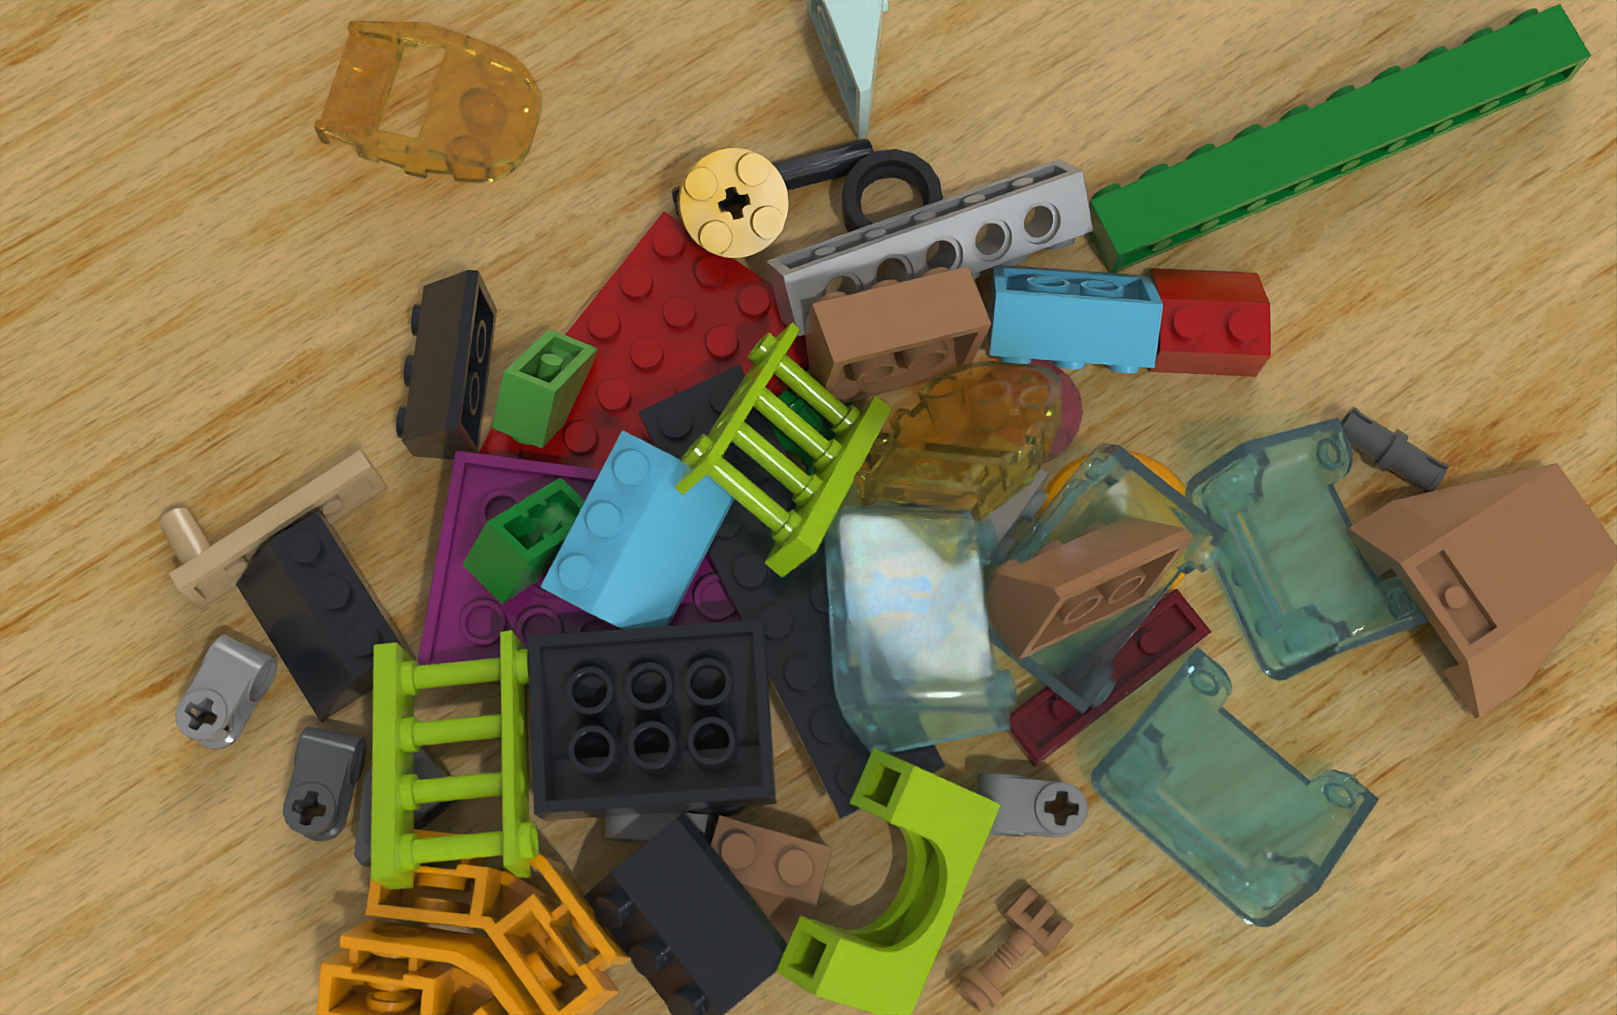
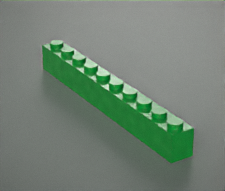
(1334, 137)

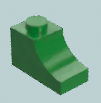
(523, 540)

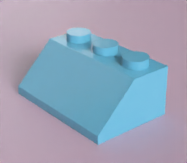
(1074, 318)
(637, 538)

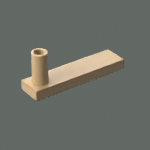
(216, 569)

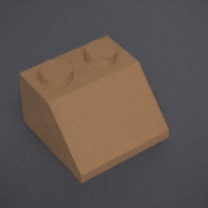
(775, 869)

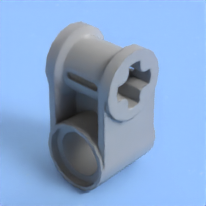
(228, 687)
(1024, 802)

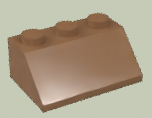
(895, 333)
(1080, 581)

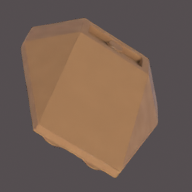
(1493, 571)

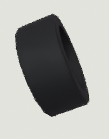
(884, 165)

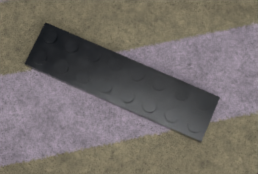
(791, 606)

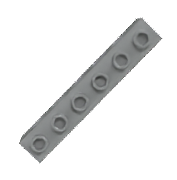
(1059, 216)

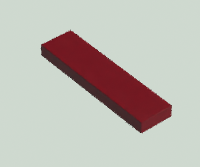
(1164, 635)

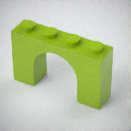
(890, 959)

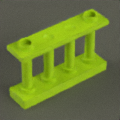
(837, 460)
(399, 791)

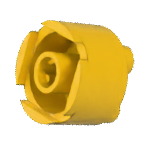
(758, 219)

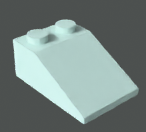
(851, 44)

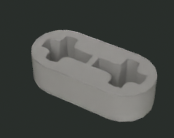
(645, 826)

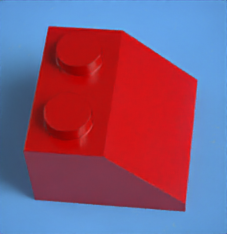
(1212, 323)

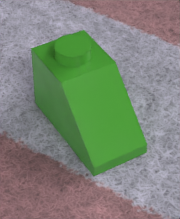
(542, 388)

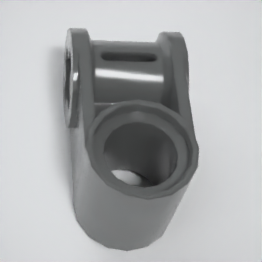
(324, 774)

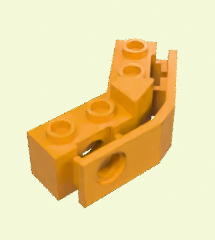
(520, 922)
(443, 976)

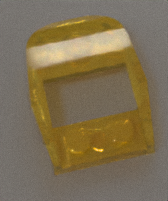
(476, 117)
(968, 439)

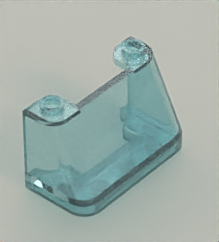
(1104, 490)
(1287, 553)
(913, 626)
(1227, 799)

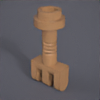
(979, 986)

